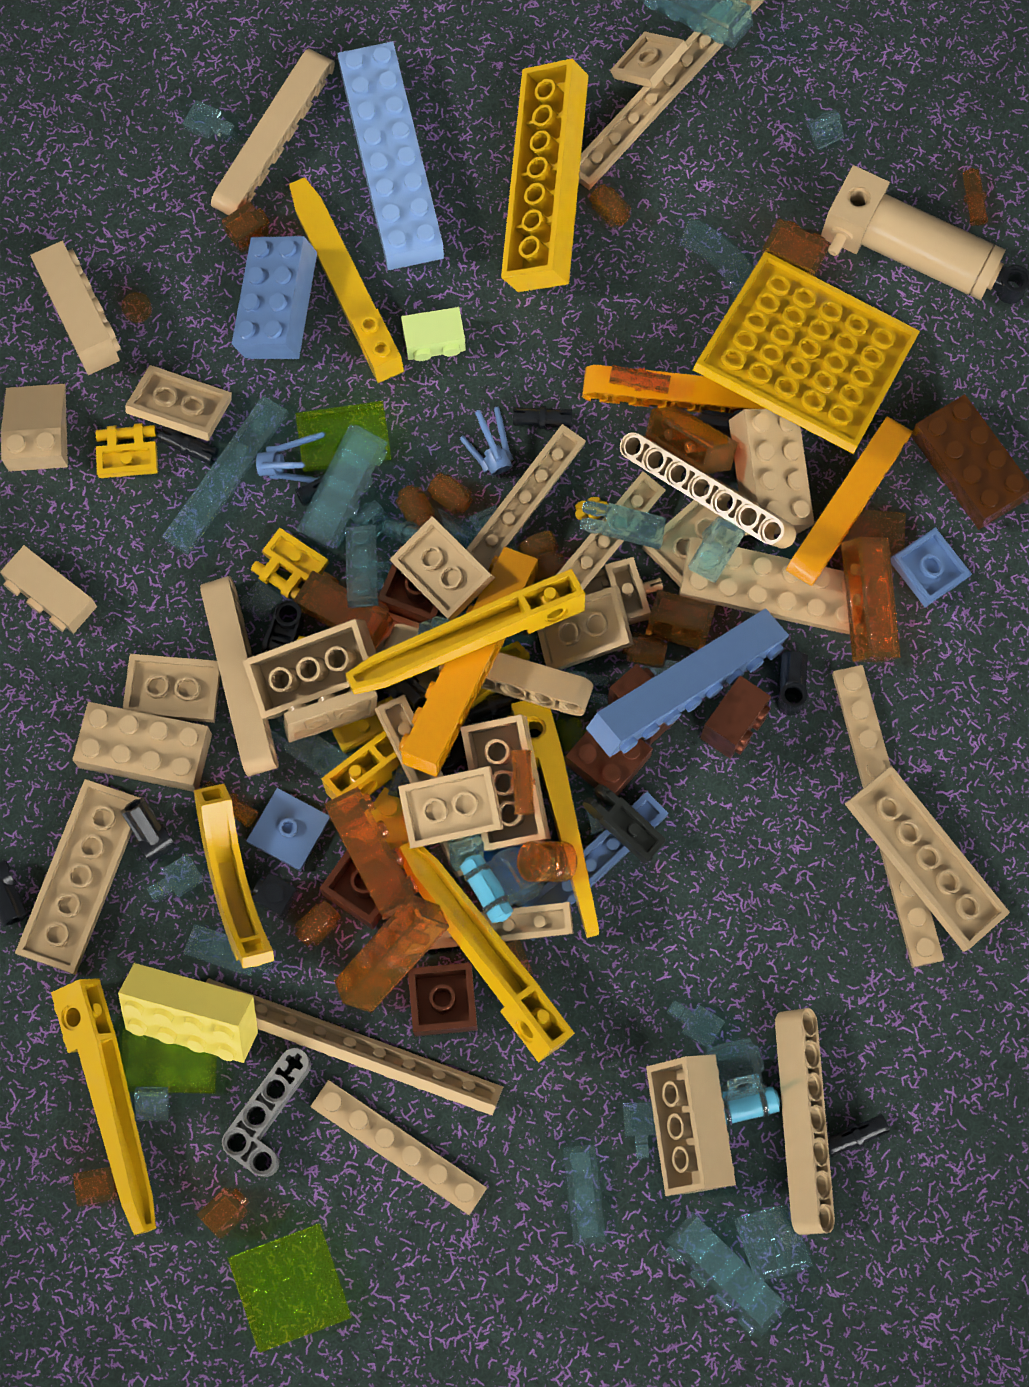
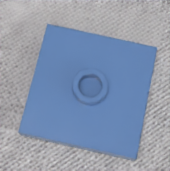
(930, 567)
(288, 829)

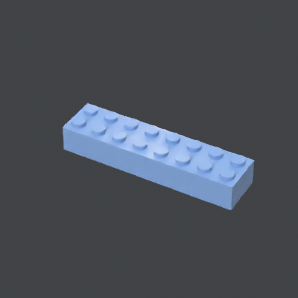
(390, 156)

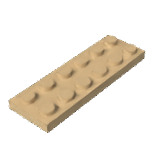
(761, 581)
(927, 858)
(78, 879)

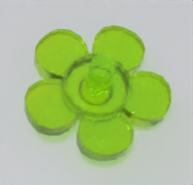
(569, 732)

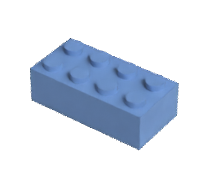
(274, 297)

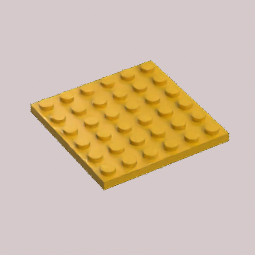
(807, 351)

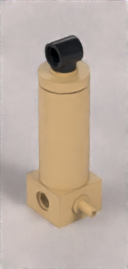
(918, 240)

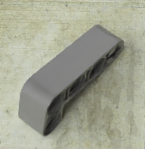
(272, 1108)

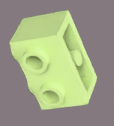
(433, 334)

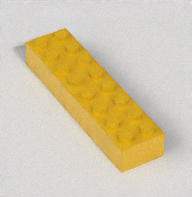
(545, 176)

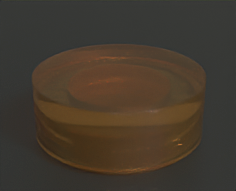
(136, 307)

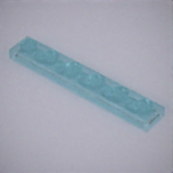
(225, 475)

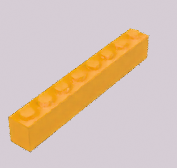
(462, 678)

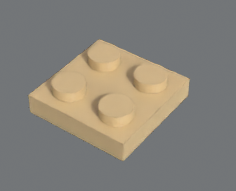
(649, 59)

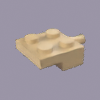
(632, 589)

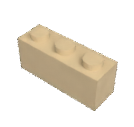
(47, 590)

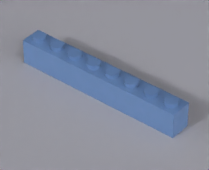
(686, 683)

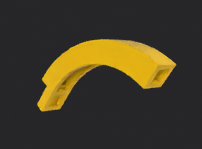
(229, 877)

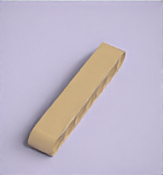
(272, 131)
(718, 494)
(231, 647)
(523, 679)
(804, 1122)

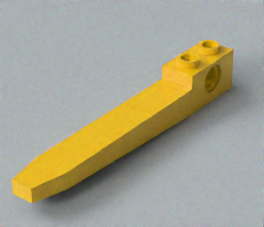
(346, 283)
(519, 611)
(376, 760)
(554, 775)
(523, 1000)
(90, 1032)

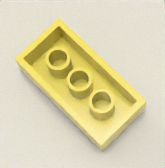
(188, 1013)

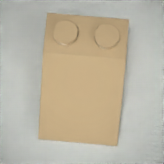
(34, 428)

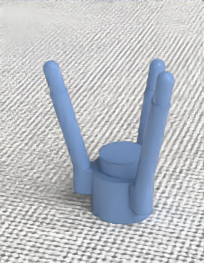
(496, 459)
(273, 464)

